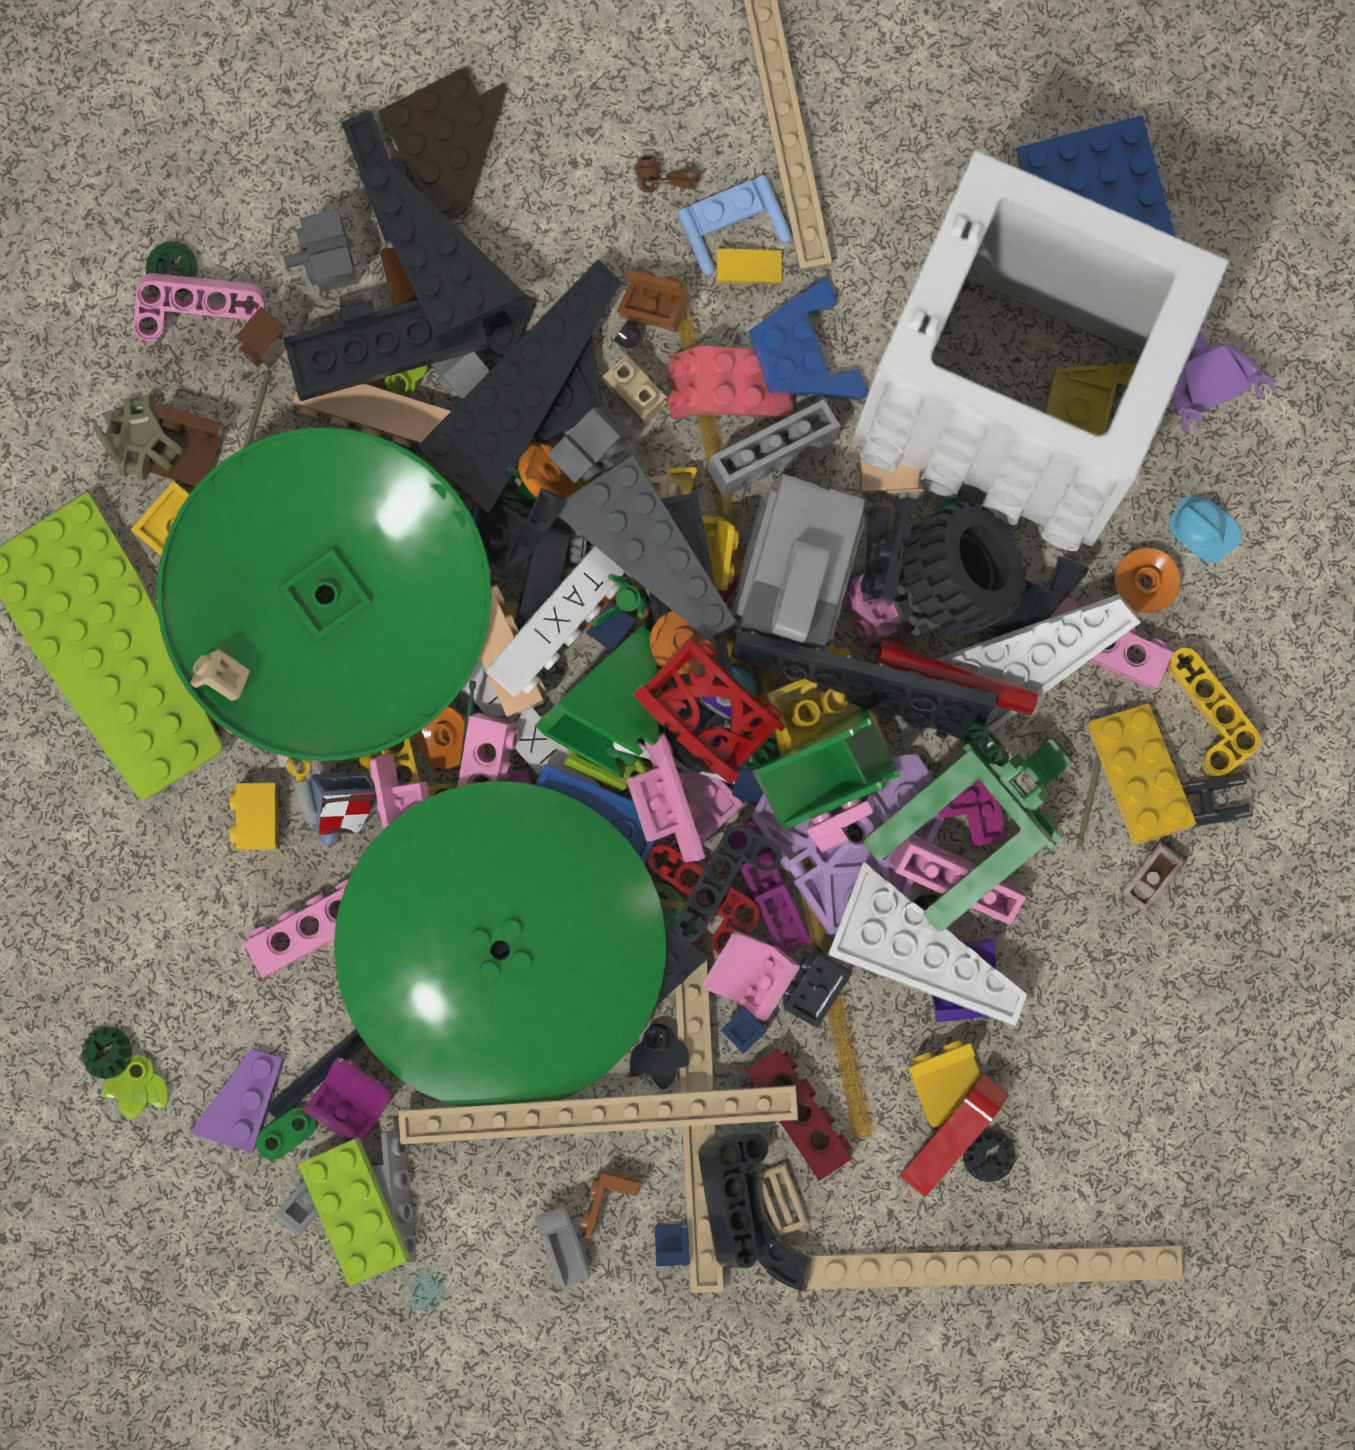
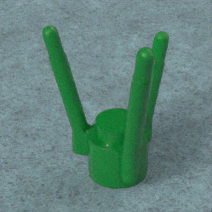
(628, 598)

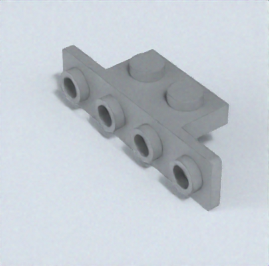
(395, 1185)

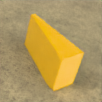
(749, 266)

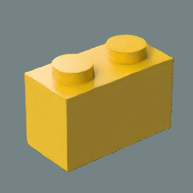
(255, 816)

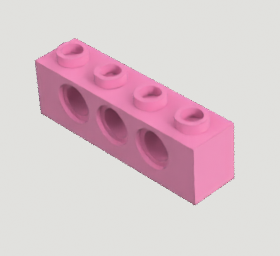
(1146, 673)
(475, 762)
(943, 870)
(261, 946)

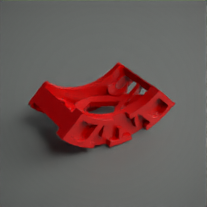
(726, 755)

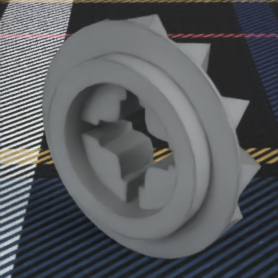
(576, 546)

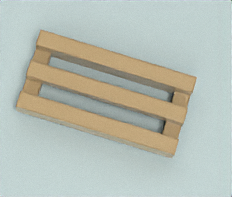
(790, 1225)

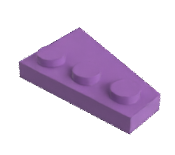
(242, 1103)

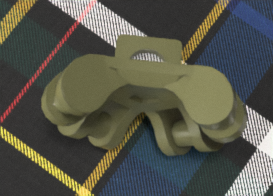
(137, 433)

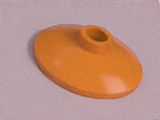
(1159, 568)
(436, 744)

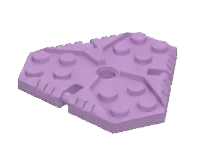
(835, 872)

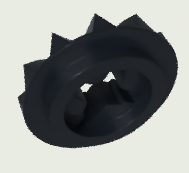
(1005, 1154)

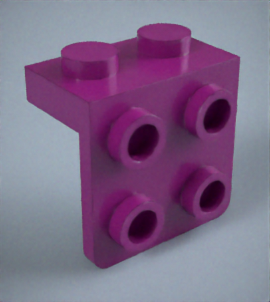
(348, 1101)

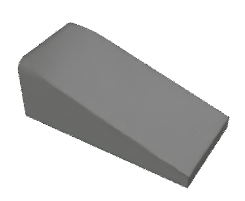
(297, 1210)

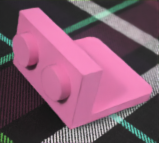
(751, 974)

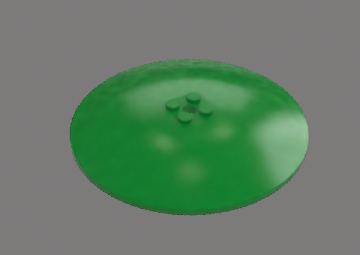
(343, 516)
(486, 870)

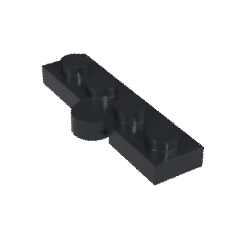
(369, 149)

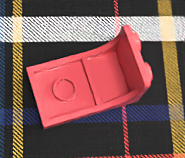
(722, 383)

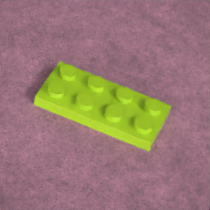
(354, 1212)

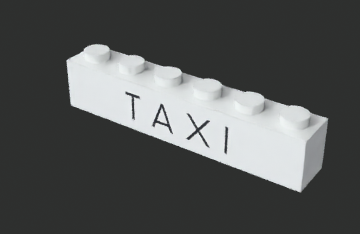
(555, 623)
(531, 743)

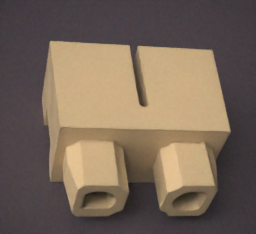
(635, 389)

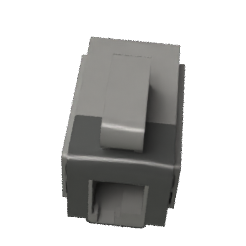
(797, 562)

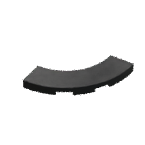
(773, 1252)

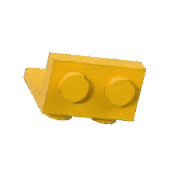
(721, 541)
(943, 1079)

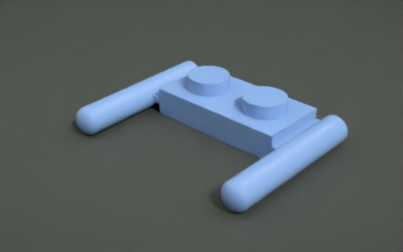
(727, 209)

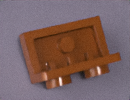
(654, 300)

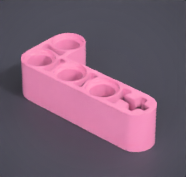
(198, 304)

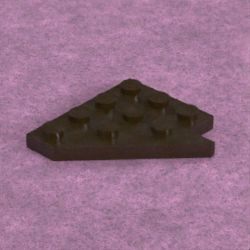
(445, 137)

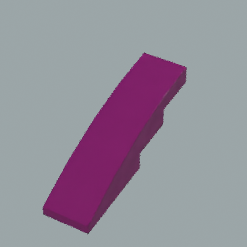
(771, 896)

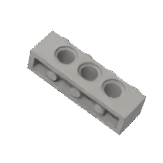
(773, 448)

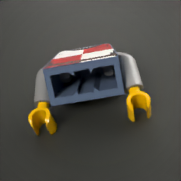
(334, 800)

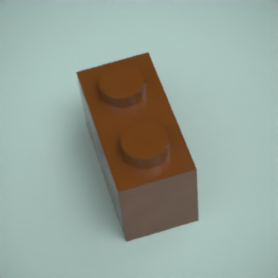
(263, 339)

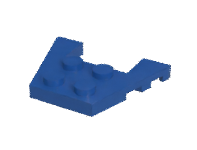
(791, 352)

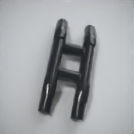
(1204, 788)

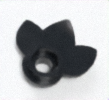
(659, 1060)

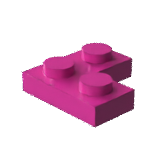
(983, 814)

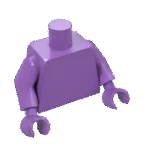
(1213, 376)

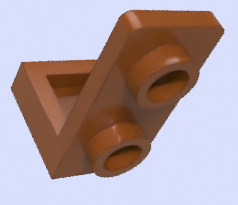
(620, 1182)

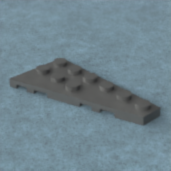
(637, 532)

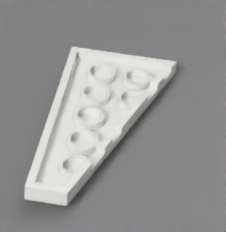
(1047, 650)
(895, 940)

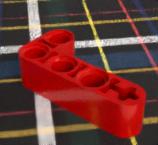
(725, 910)
(955, 1135)

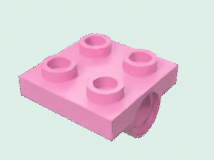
(710, 802)
(829, 828)

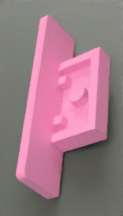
(392, 797)
(663, 804)

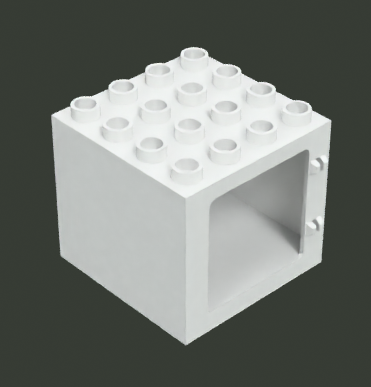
(1077, 267)

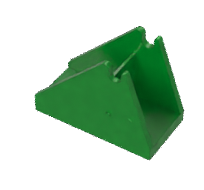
(606, 710)
(826, 770)

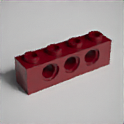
(820, 1161)

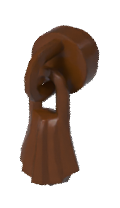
(648, 166)

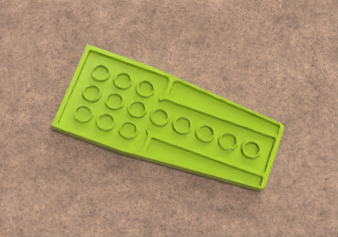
(104, 645)

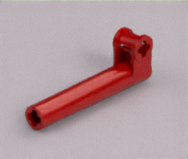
(1009, 695)

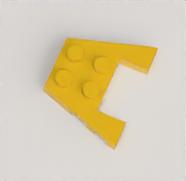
(1086, 395)

